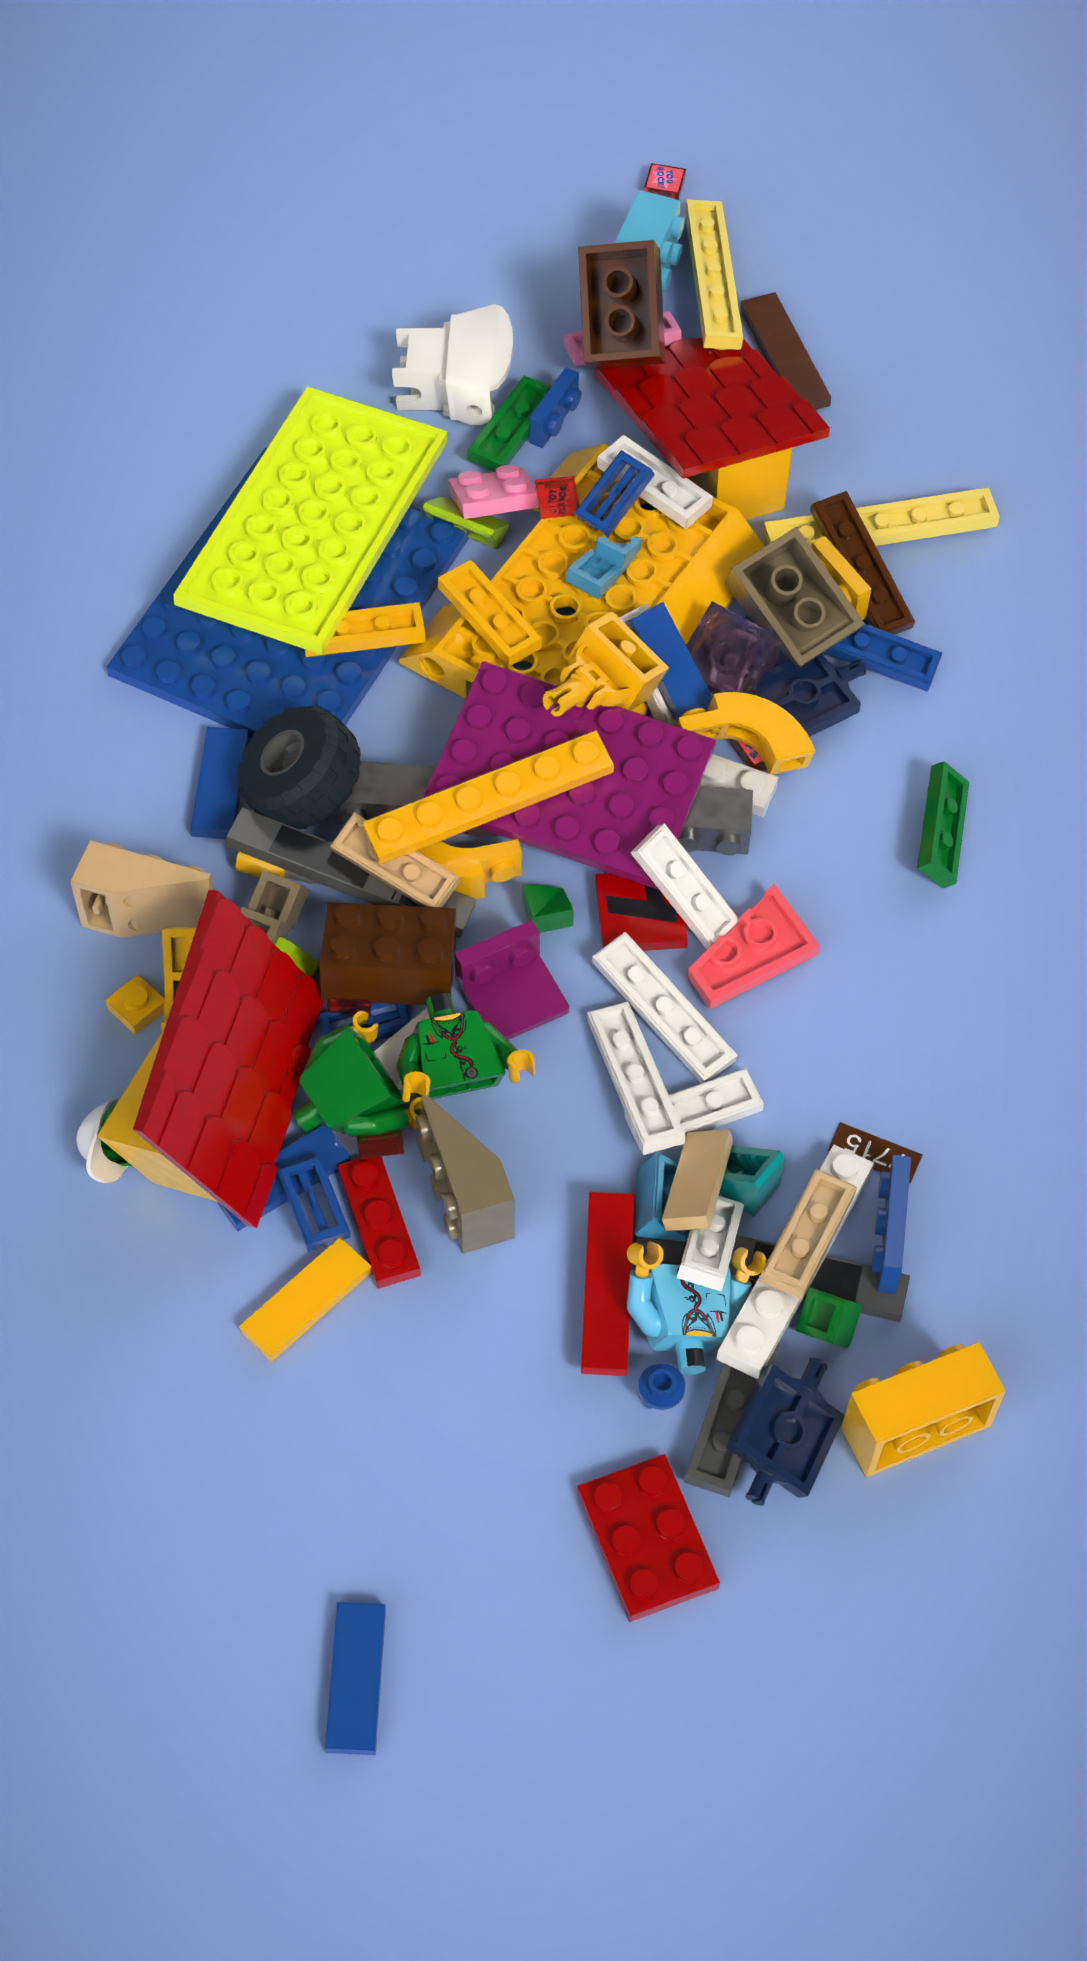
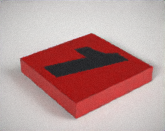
(639, 912)

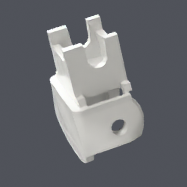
(456, 364)

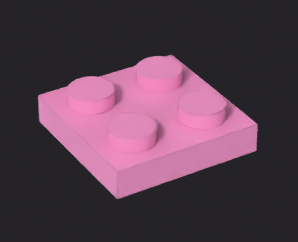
(492, 492)

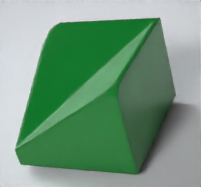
(547, 907)

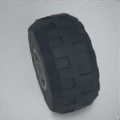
(299, 767)

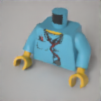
(682, 1313)

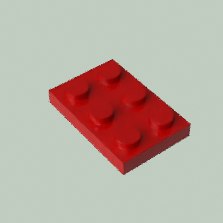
(647, 1537)

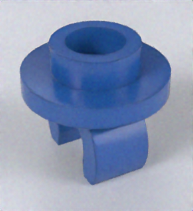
(661, 1386)

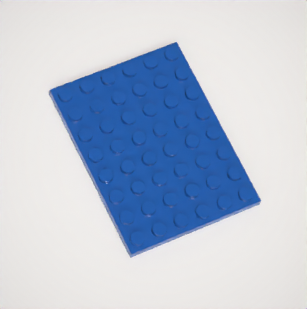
(250, 677)

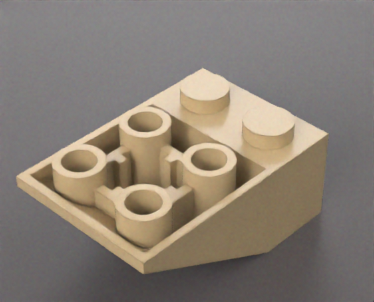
(136, 892)

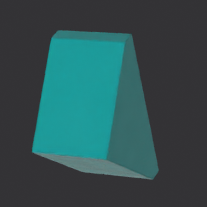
(752, 1176)

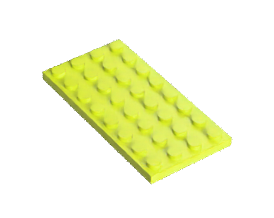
(311, 520)

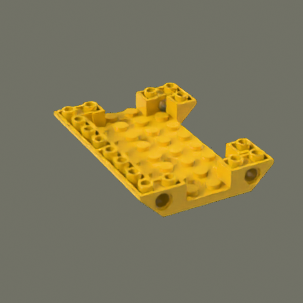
(672, 567)

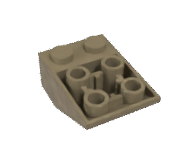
(466, 1179)

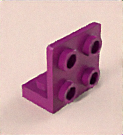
(510, 981)

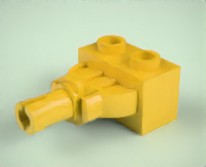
(608, 668)

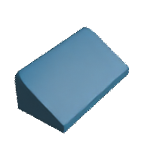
(651, 1195)

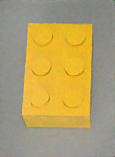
(922, 1407)

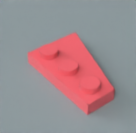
(756, 949)

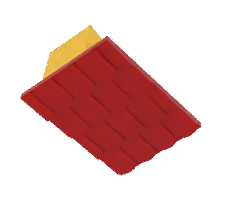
(719, 420)
(225, 1069)

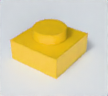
(136, 1004)

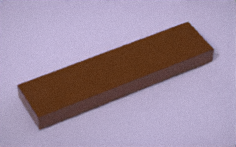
(784, 348)
(848, 534)

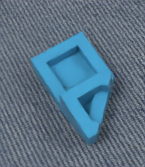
(602, 566)

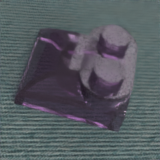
(732, 651)

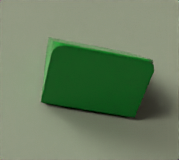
(828, 1317)

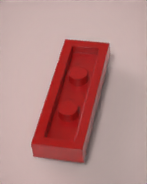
(379, 1221)

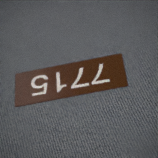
(873, 1148)

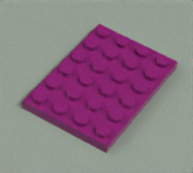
(597, 822)

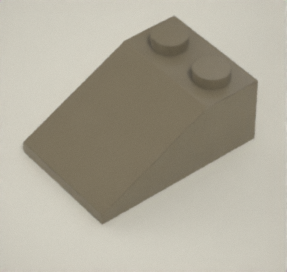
(794, 597)

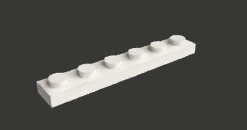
(769, 1310)

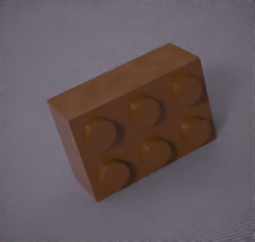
(621, 304)
(387, 952)

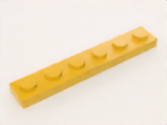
(488, 797)

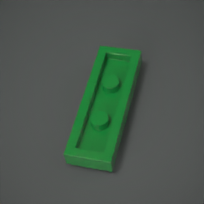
(508, 427)
(943, 825)

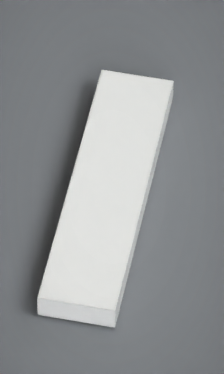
(664, 1008)
(636, 1078)

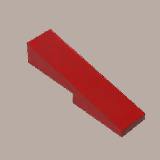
(607, 1284)

